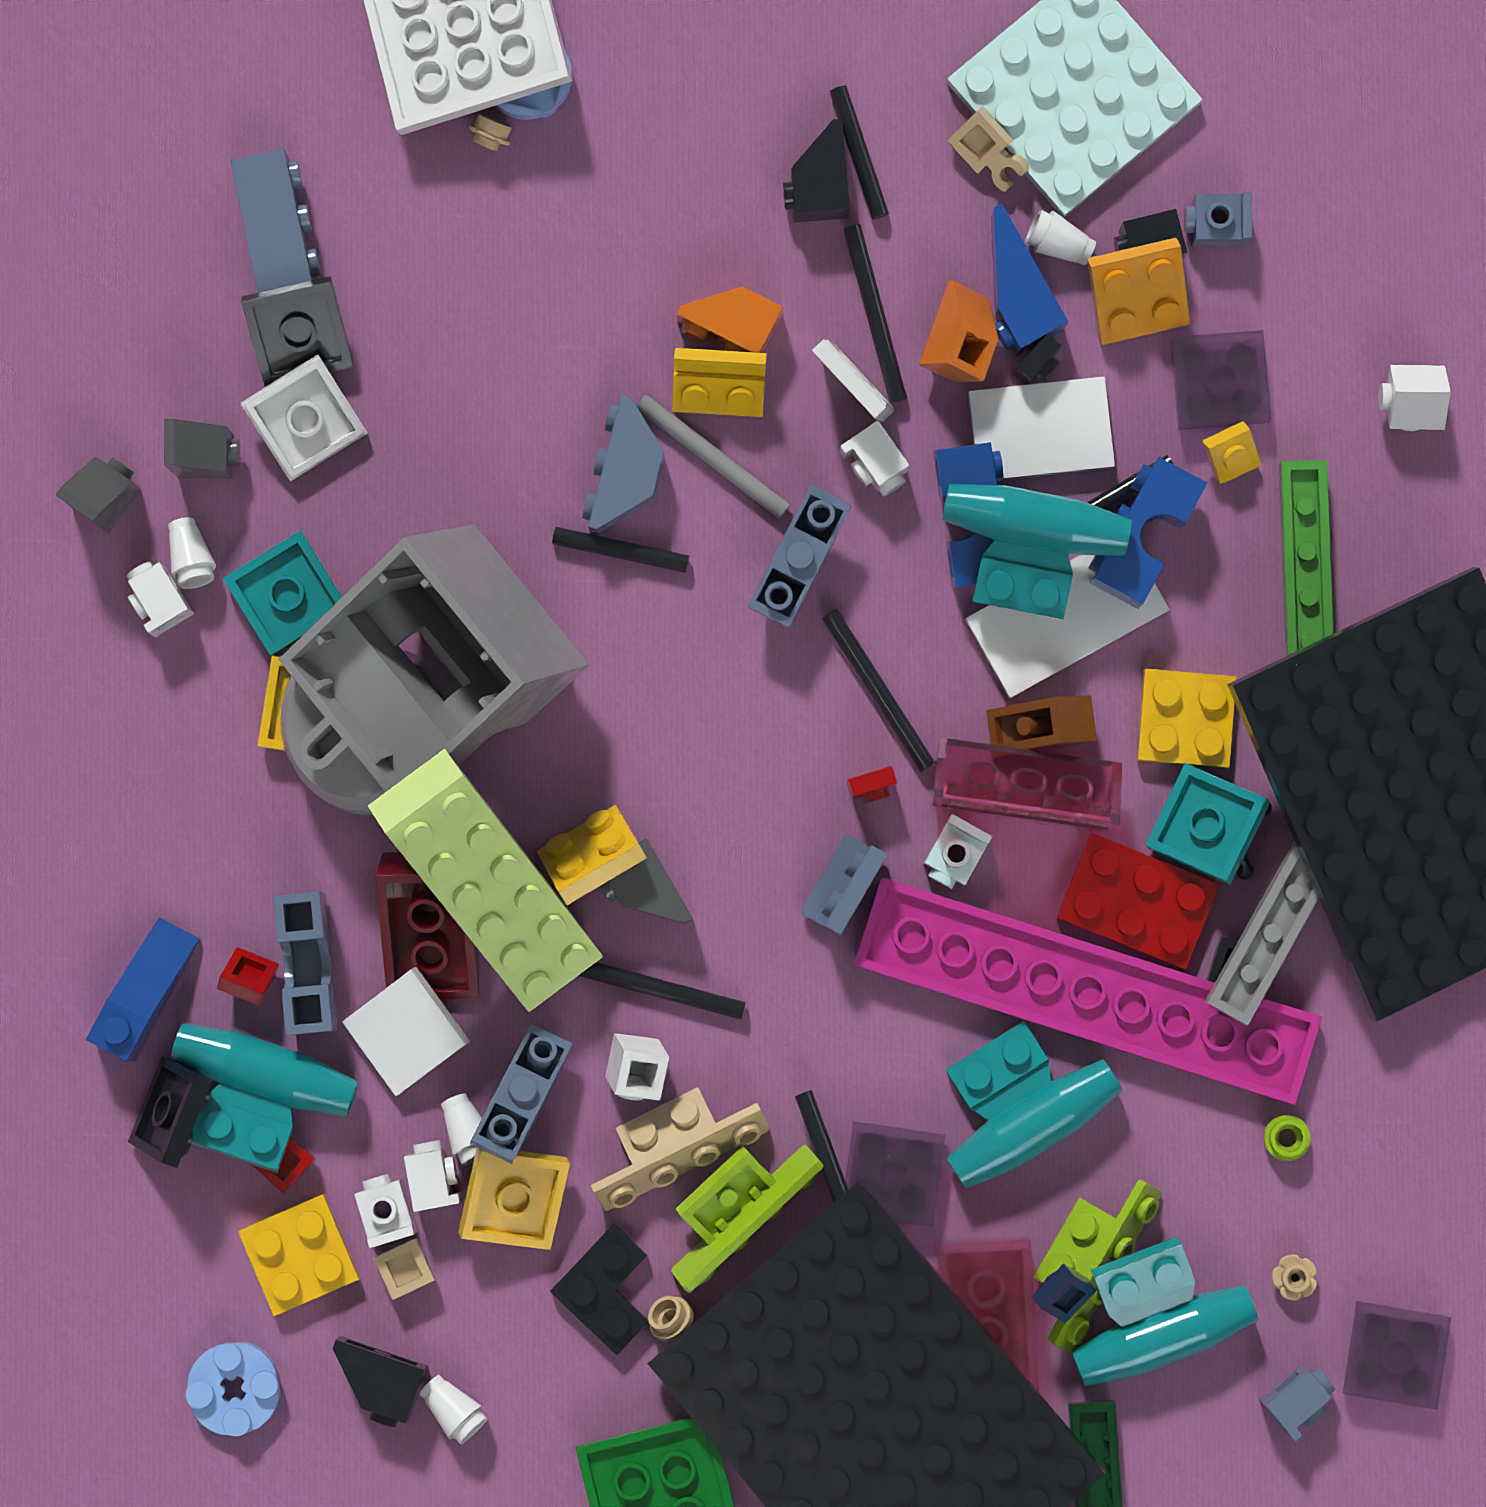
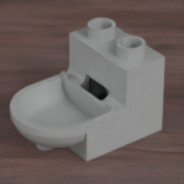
(364, 713)

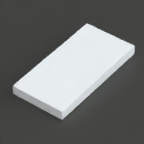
(1033, 647)

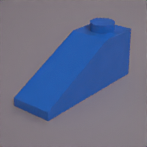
(1021, 295)
(143, 991)

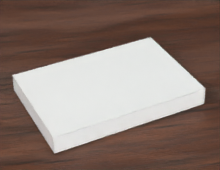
(1045, 427)

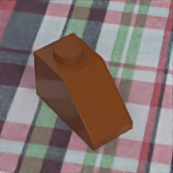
(1043, 723)

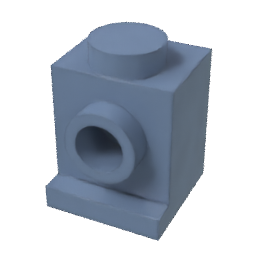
(1207, 233)
(1299, 1400)

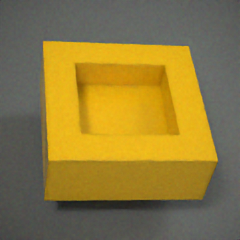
(1231, 452)

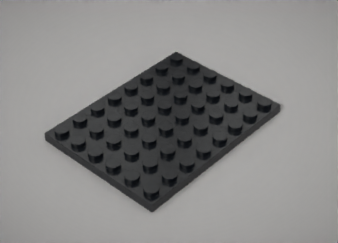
(1385, 785)
(868, 1382)

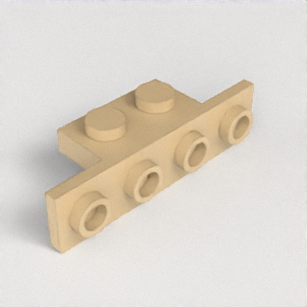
(674, 1142)

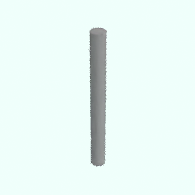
(713, 456)

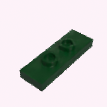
(1096, 1428)

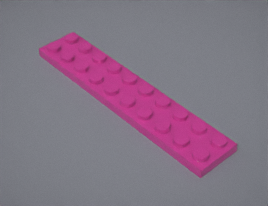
(1083, 990)

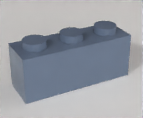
(274, 220)

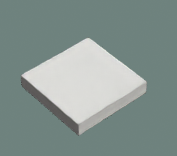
(853, 380)
(304, 418)
(406, 1031)

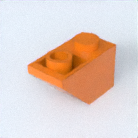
(732, 318)
(961, 336)

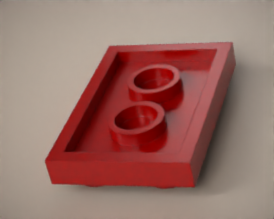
(1138, 901)

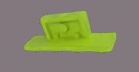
(735, 1205)
(1091, 1240)

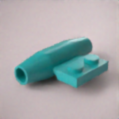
(1030, 547)
(255, 1092)
(1024, 1109)
(1157, 1315)

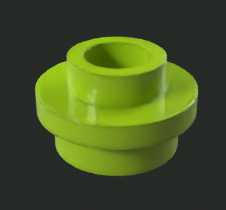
(1301, 1138)

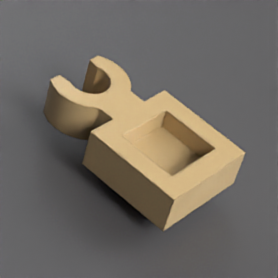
(983, 144)

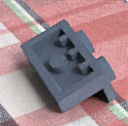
(843, 884)

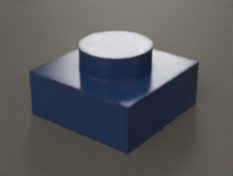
(1064, 1293)

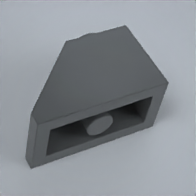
(199, 449)
(100, 491)
(647, 889)

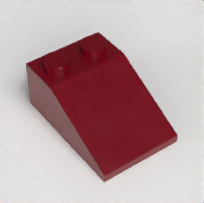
(422, 933)

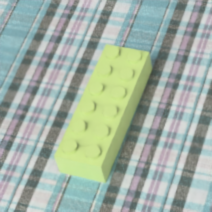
(485, 880)

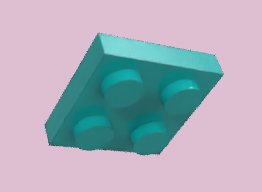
(283, 592)
(1207, 823)

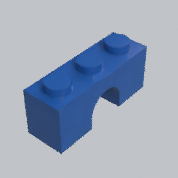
(967, 466)
(1164, 495)

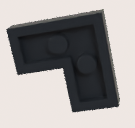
(592, 1292)

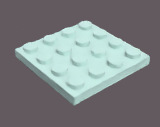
(1075, 94)

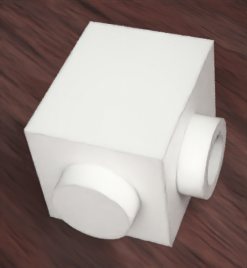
(1415, 397)
(637, 1067)

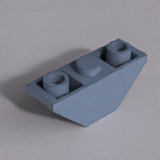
(627, 468)
(800, 556)
(521, 1094)

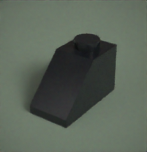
(820, 179)
(380, 1380)

